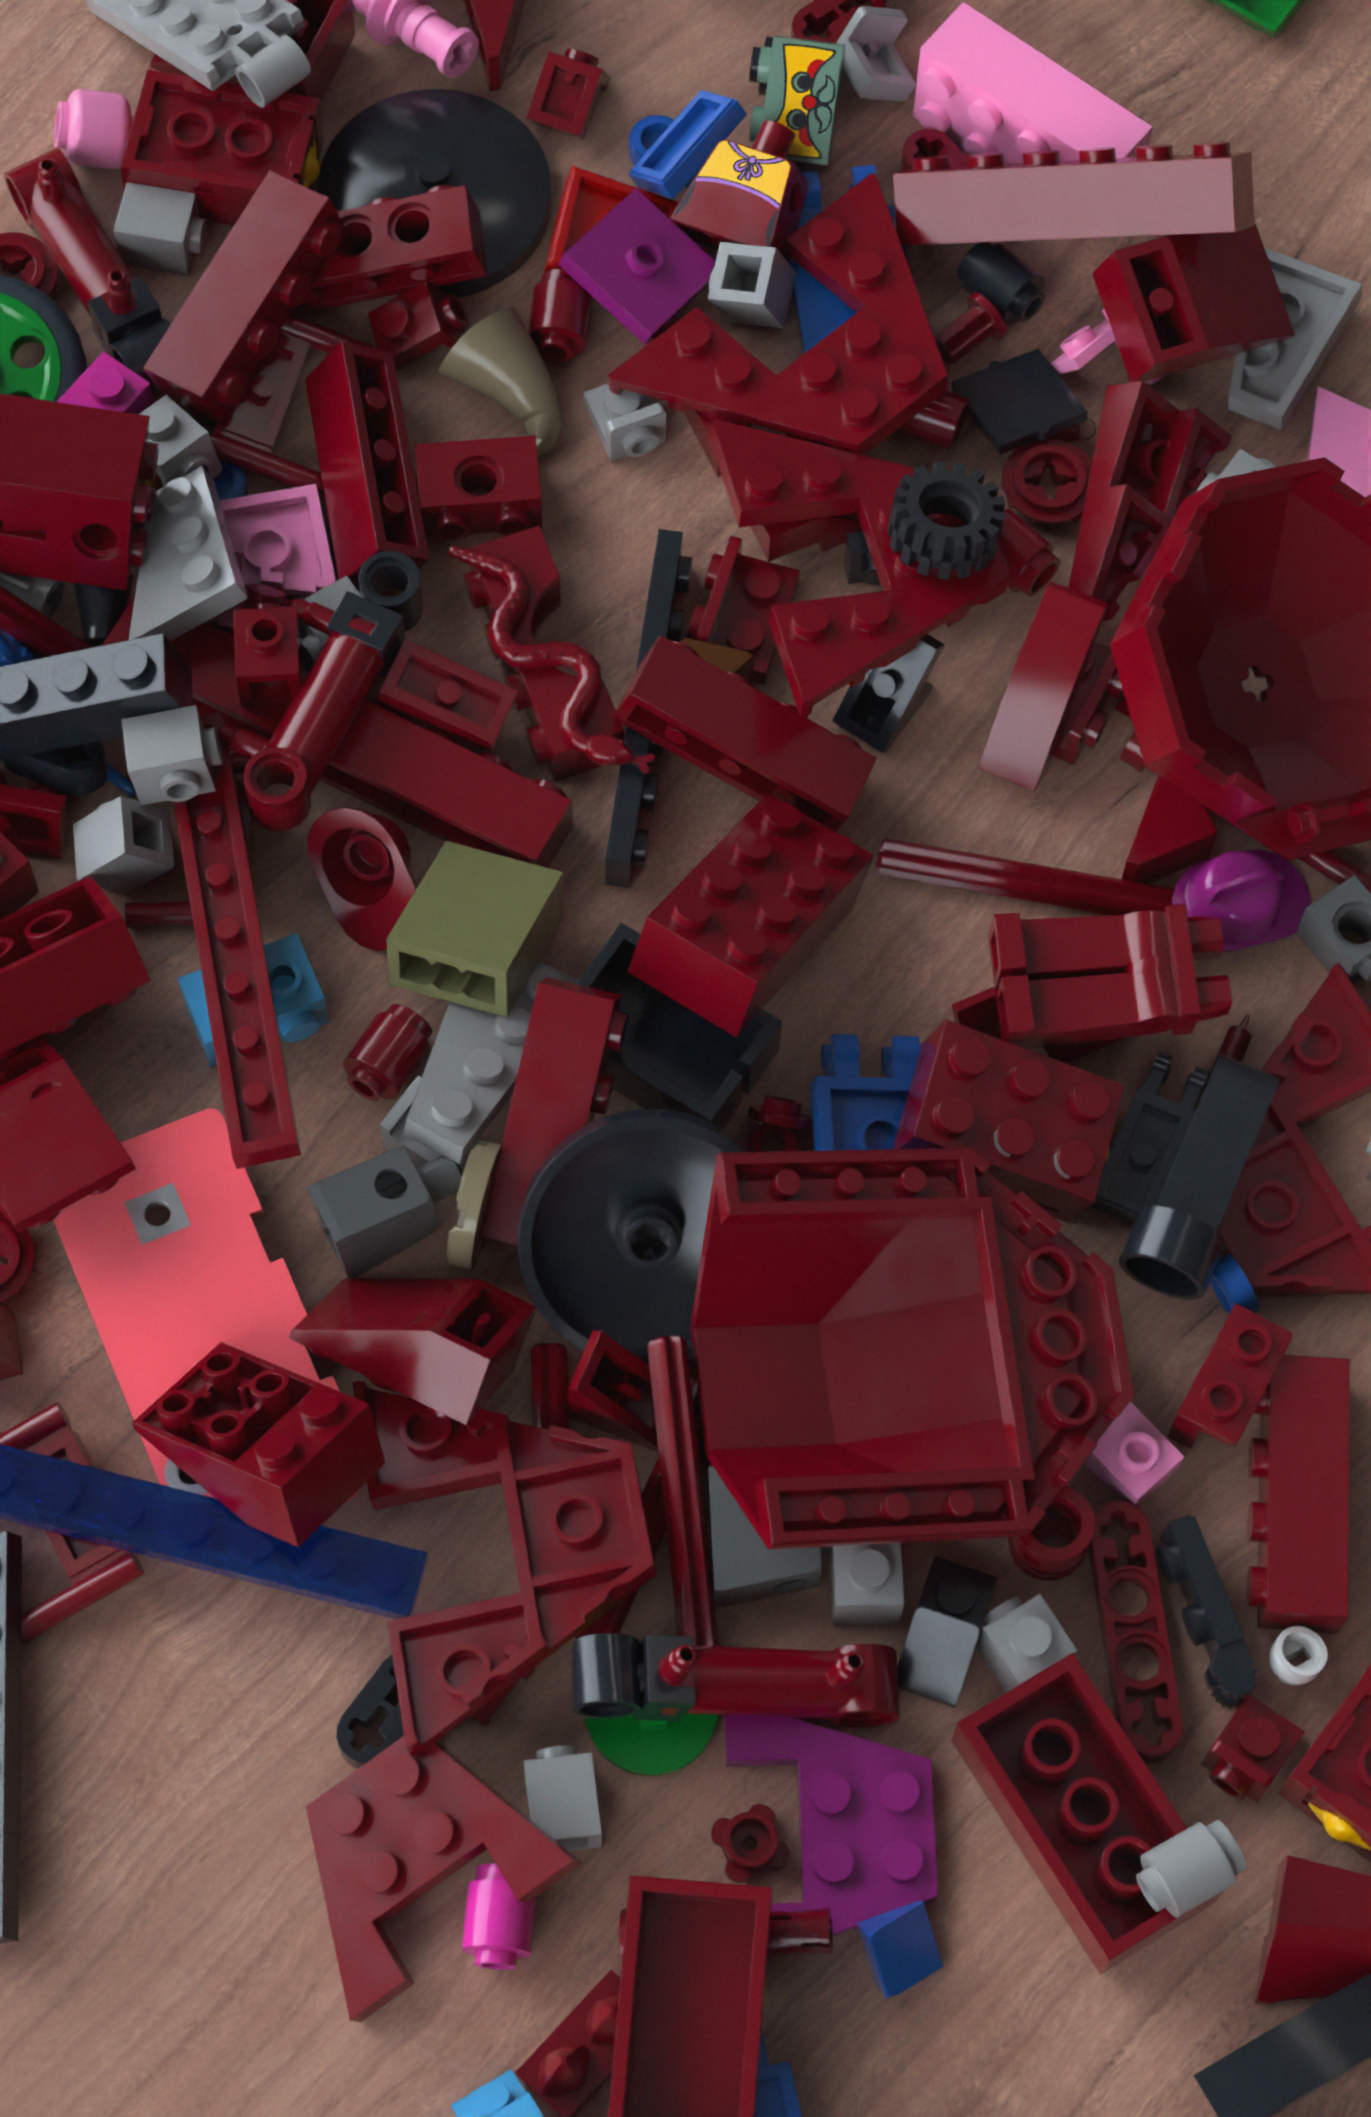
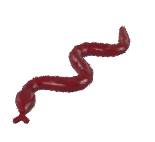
(599, 748)

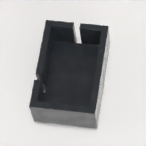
(672, 1053)

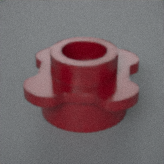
(754, 1824)

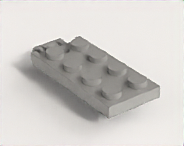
(218, 40)

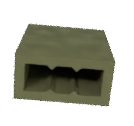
(475, 928)

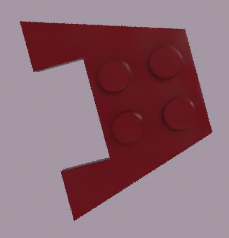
(398, 1834)

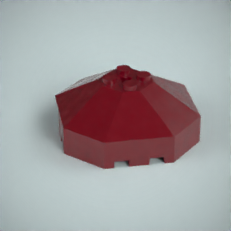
(1275, 582)

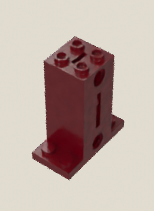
(73, 491)

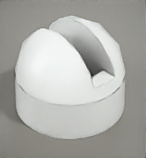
(1289, 1645)

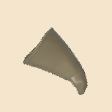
(505, 365)

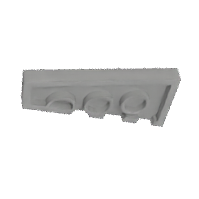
(471, 1072)

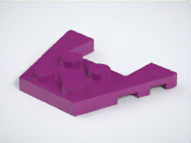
(860, 1816)

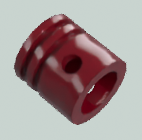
(1058, 1540)

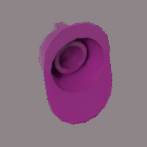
(1250, 891)

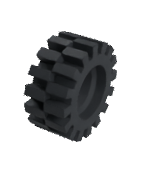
(940, 545)

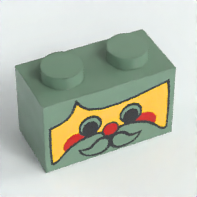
(801, 94)

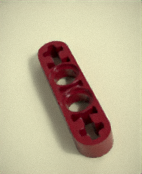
(1139, 1630)

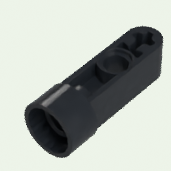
(1177, 1240)

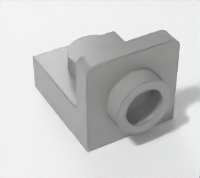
(625, 422)

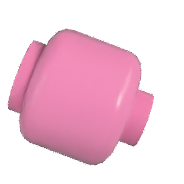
(93, 128)

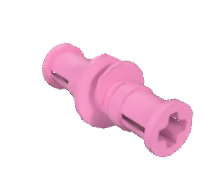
(421, 30)

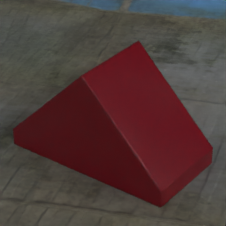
(1170, 835)
(613, 1392)

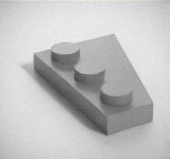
(1274, 377)
(187, 561)

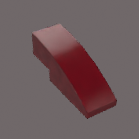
(1043, 686)

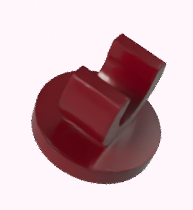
(778, 1116)

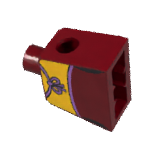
(745, 193)

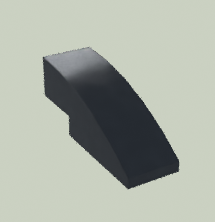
(1293, 2057)

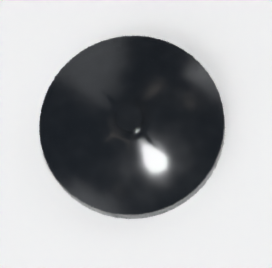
(452, 140)
(621, 1226)

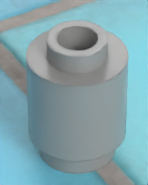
(1190, 1868)

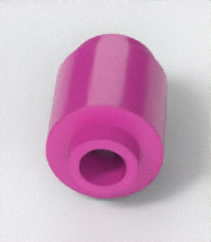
(496, 1923)

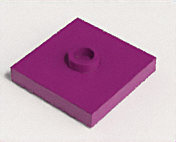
(639, 266)

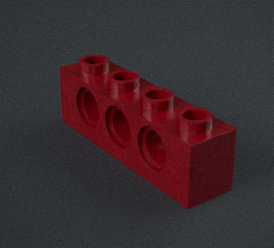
(391, 264)

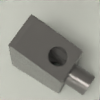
(381, 1206)
(741, 1561)

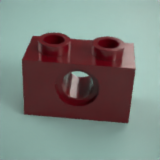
(497, 464)

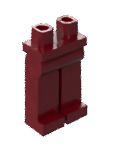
(1104, 976)

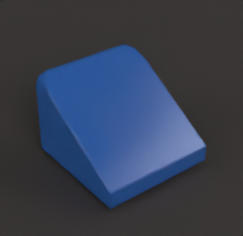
(900, 1948)

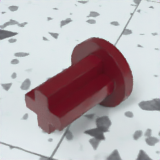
(970, 329)

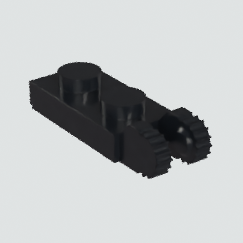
(1147, 1143)
(1209, 1613)

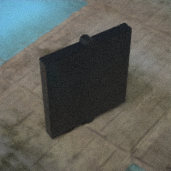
(1019, 401)

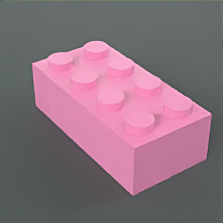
(1011, 99)

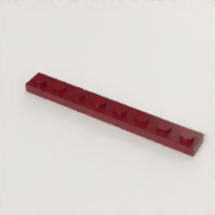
(236, 970)

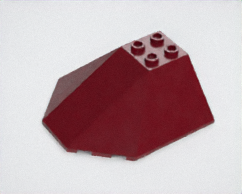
(896, 1347)

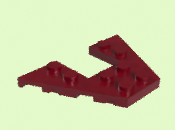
(845, 388)
(844, 636)
(1285, 1212)
(574, 1541)

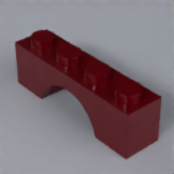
(544, 689)

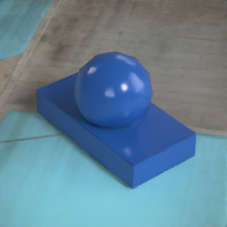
(687, 144)

